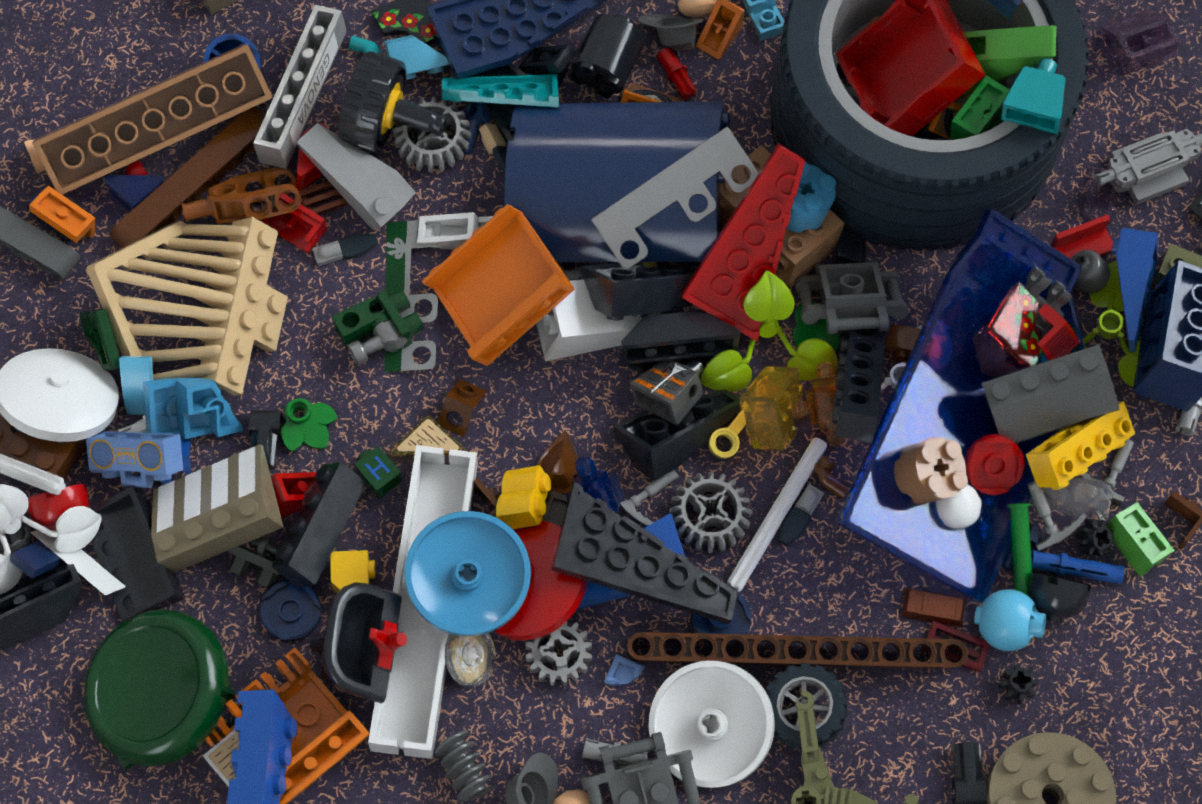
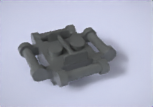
(851, 293)
(644, 780)

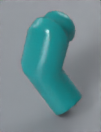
(362, 45)

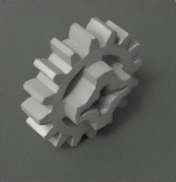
(570, 650)

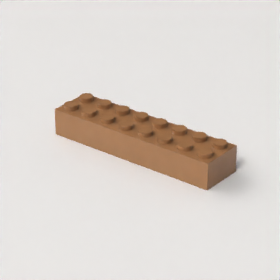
(152, 119)

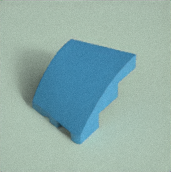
(187, 408)

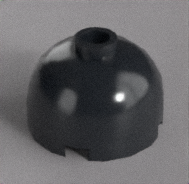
(1057, 596)

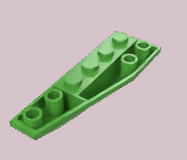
(1010, 49)

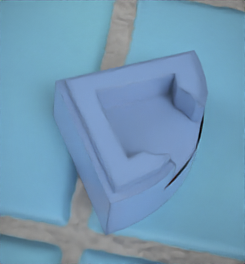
(623, 671)

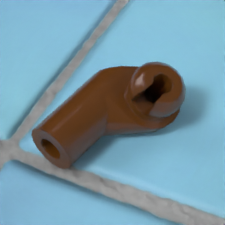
(828, 480)

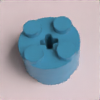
(812, 200)

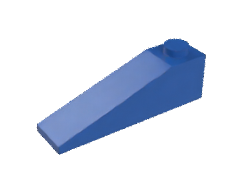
(1136, 265)

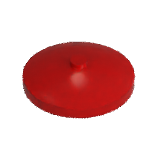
(551, 595)

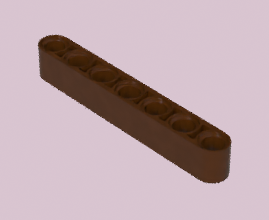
(191, 179)

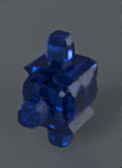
(598, 483)

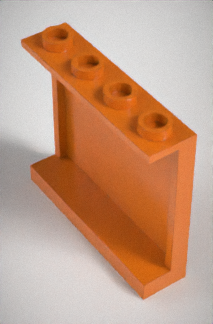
(499, 284)

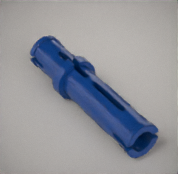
(1065, 565)

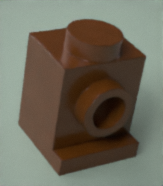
(900, 341)

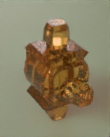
(820, 402)

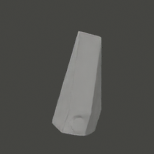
(363, 180)

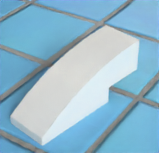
(454, 229)

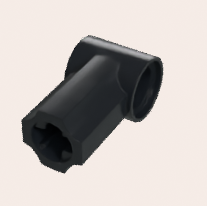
(265, 431)
(968, 777)

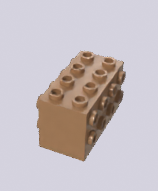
(799, 250)

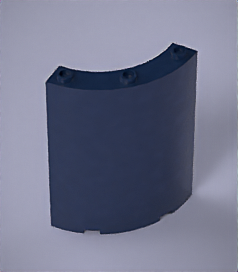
(590, 155)

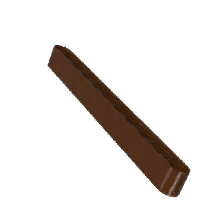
(811, 645)

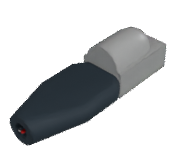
(345, 248)
(799, 516)

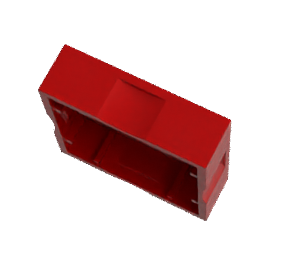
(910, 64)

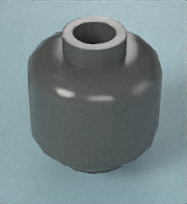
(1094, 271)

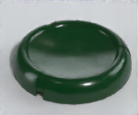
(156, 687)

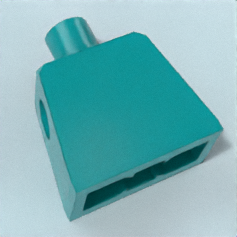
(1036, 97)

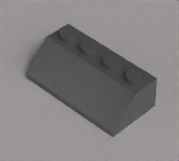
(1051, 395)

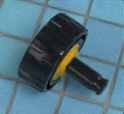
(376, 102)

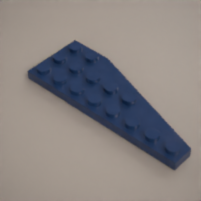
(498, 32)

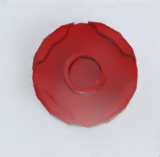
(994, 464)

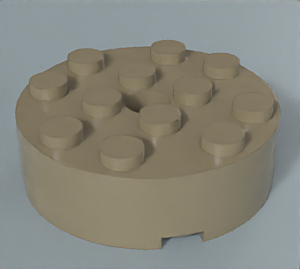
(1050, 765)

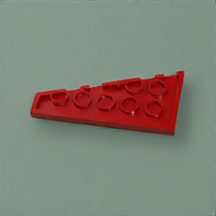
(748, 243)

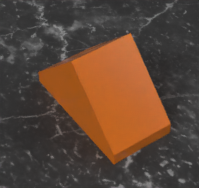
(721, 28)

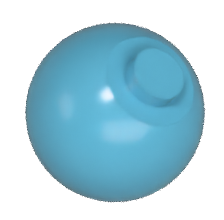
(1009, 620)

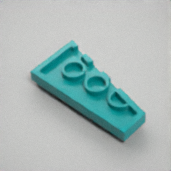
(515, 90)

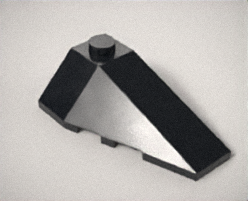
(661, 446)

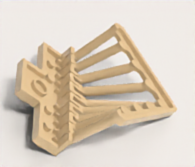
(243, 305)

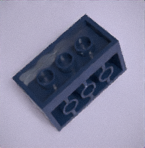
(1172, 340)

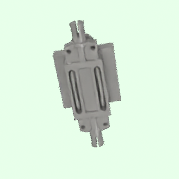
(1152, 165)

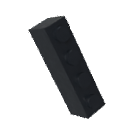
(318, 524)

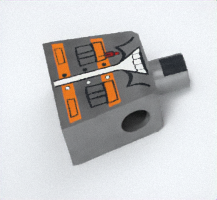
(669, 389)

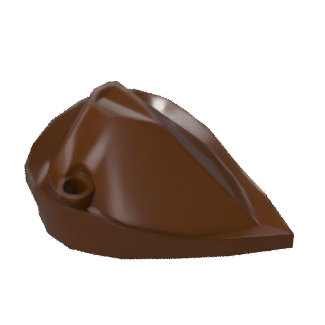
(559, 463)

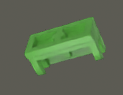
(1139, 539)

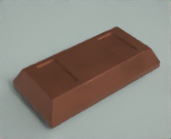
(933, 607)

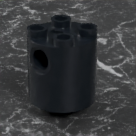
(608, 54)

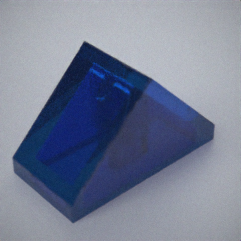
(132, 189)

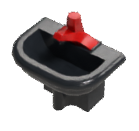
(361, 640)

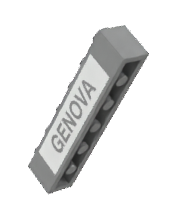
(300, 87)

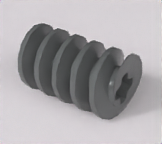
(462, 767)

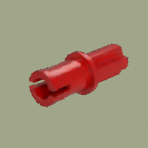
(676, 73)

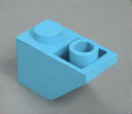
(415, 55)

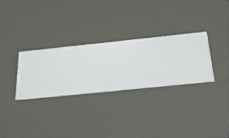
(84, 565)

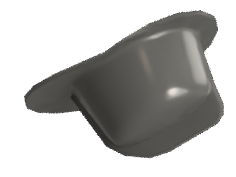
(673, 30)
(535, 783)

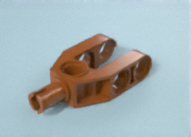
(232, 202)

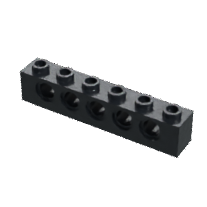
(859, 383)

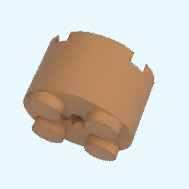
(931, 470)

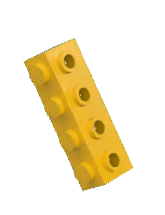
(1078, 447)

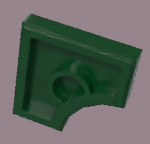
(100, 335)

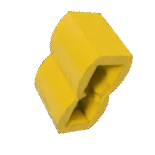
(523, 497)

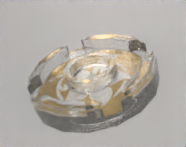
(470, 658)

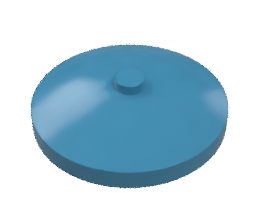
(467, 573)

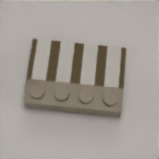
(214, 510)

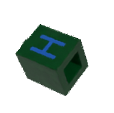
(377, 471)

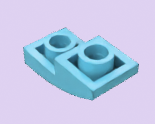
(765, 17)
(133, 372)

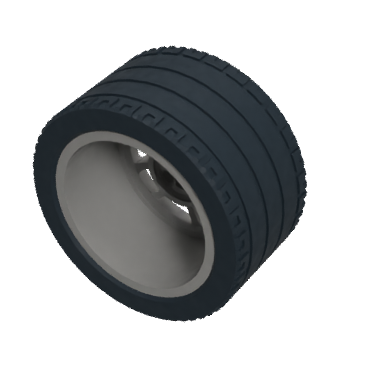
(902, 185)

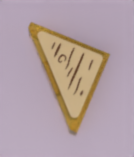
(428, 434)

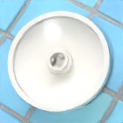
(57, 395)
(716, 715)

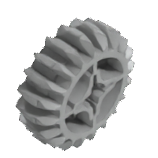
(447, 149)
(700, 503)

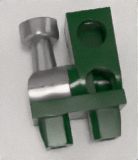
(380, 317)

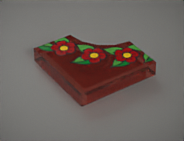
(1016, 326)

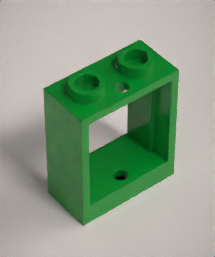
(980, 111)

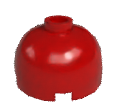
(47, 507)

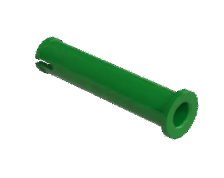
(1021, 545)

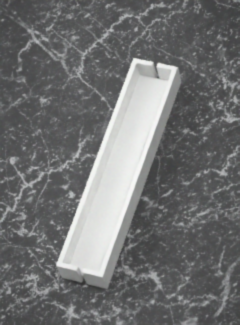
(419, 668)

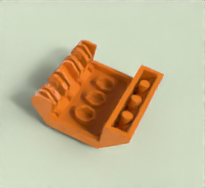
(323, 725)

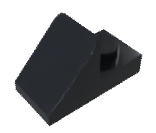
(548, 61)

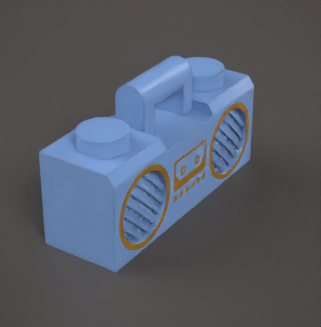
(120, 453)

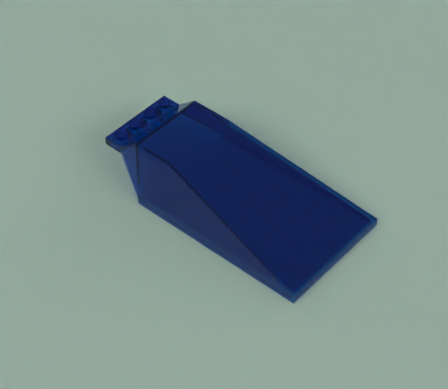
(945, 398)

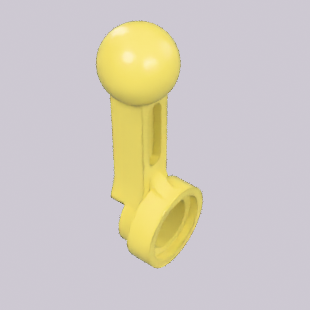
(731, 433)

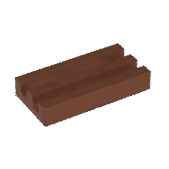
(319, 188)

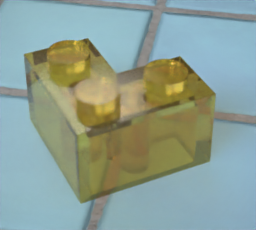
(769, 405)

